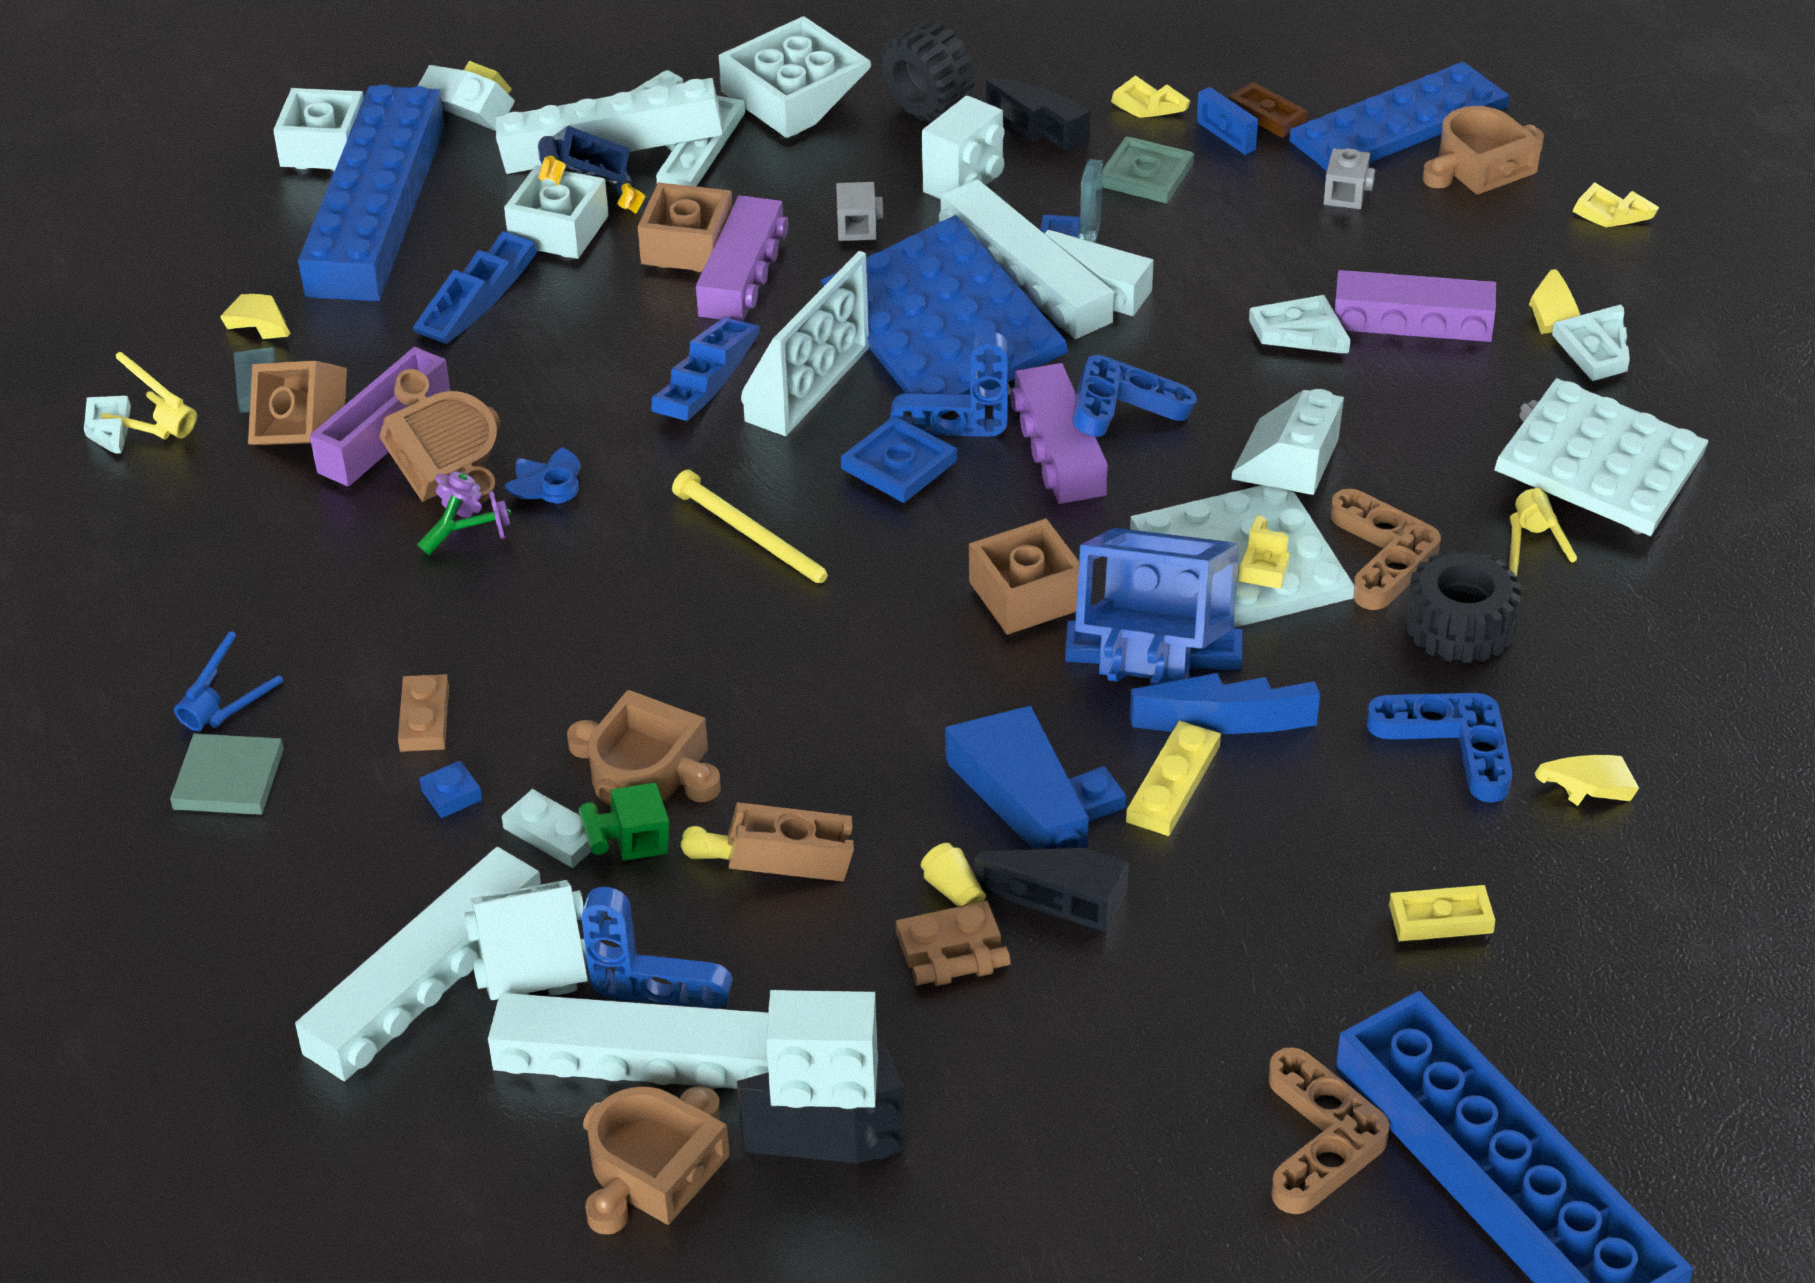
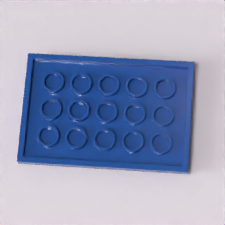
(932, 301)

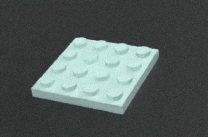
(1602, 456)
(1313, 570)

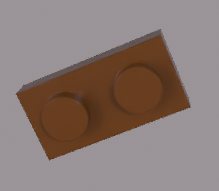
(1270, 109)

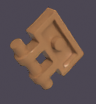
(952, 943)

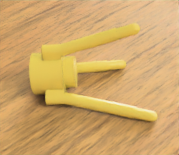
(170, 413)
(1536, 515)

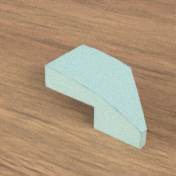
(107, 432)

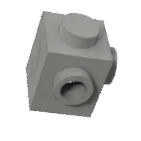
(1348, 178)
(857, 211)

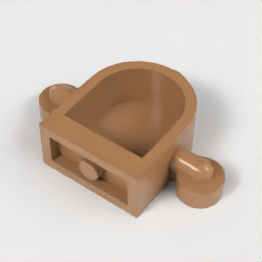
(1483, 150)
(439, 435)
(646, 744)
(652, 1152)

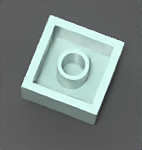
(315, 127)
(962, 147)
(559, 216)
(822, 1048)

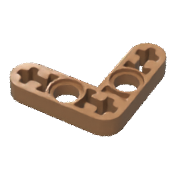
(1359, 515)
(1338, 1130)

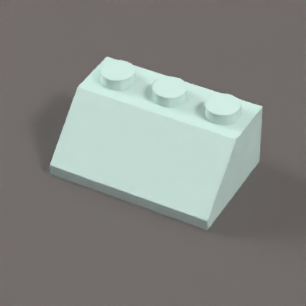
(1293, 443)

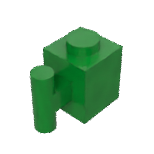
(634, 820)

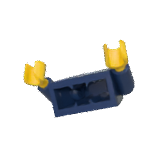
(591, 156)

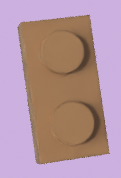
(423, 712)

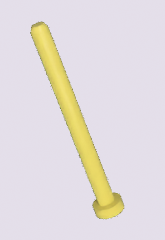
(688, 486)

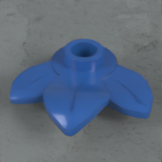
(551, 481)

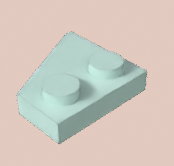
(1300, 324)
(1596, 341)

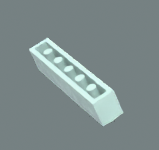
(630, 119)
(1032, 260)
(405, 972)
(627, 1041)

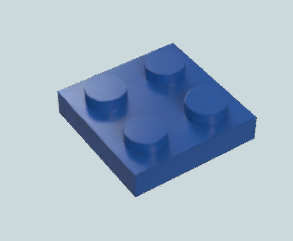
(899, 459)

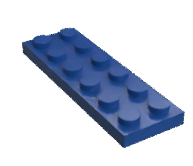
(1397, 116)

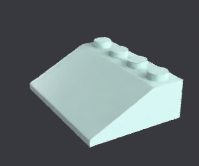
(810, 352)

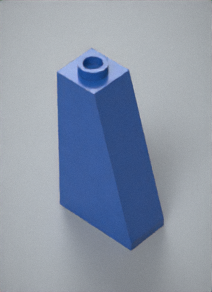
(1019, 777)

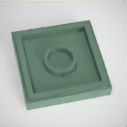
(1146, 169)
(227, 774)

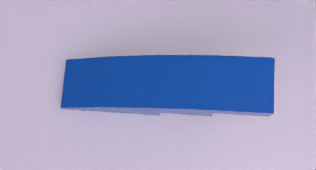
(476, 289)
(706, 369)
(1226, 708)

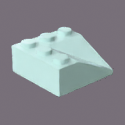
(791, 74)

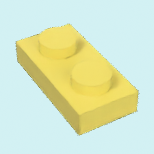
(1442, 913)

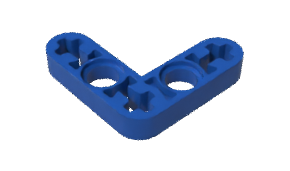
(1128, 385)
(969, 407)
(1458, 722)
(706, 982)

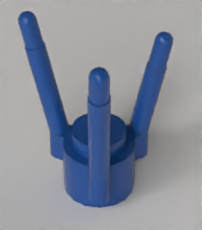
(201, 701)

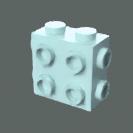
(528, 940)

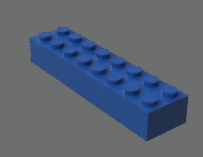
(372, 194)
(1499, 1153)

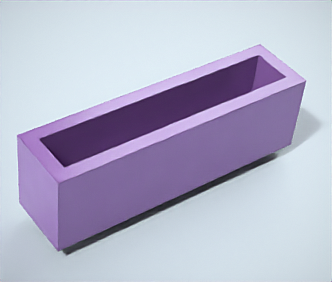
(741, 258)
(1416, 305)
(350, 438)
(1068, 457)

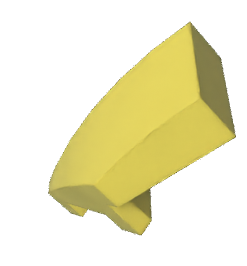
(1145, 101)
(1610, 210)
(1552, 302)
(257, 311)
(1265, 557)
(1591, 774)

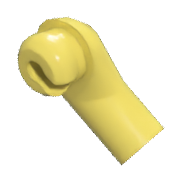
(702, 845)

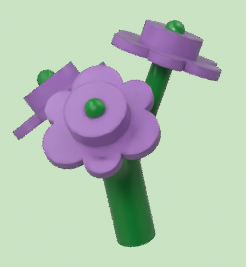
(461, 497)

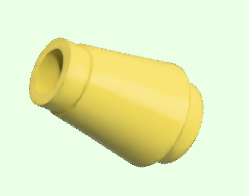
(952, 875)

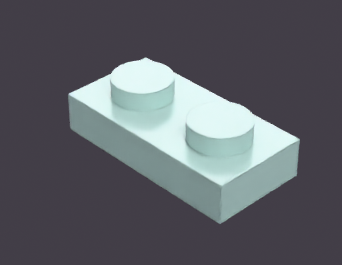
(548, 827)

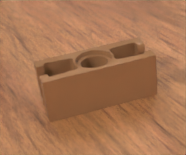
(790, 842)

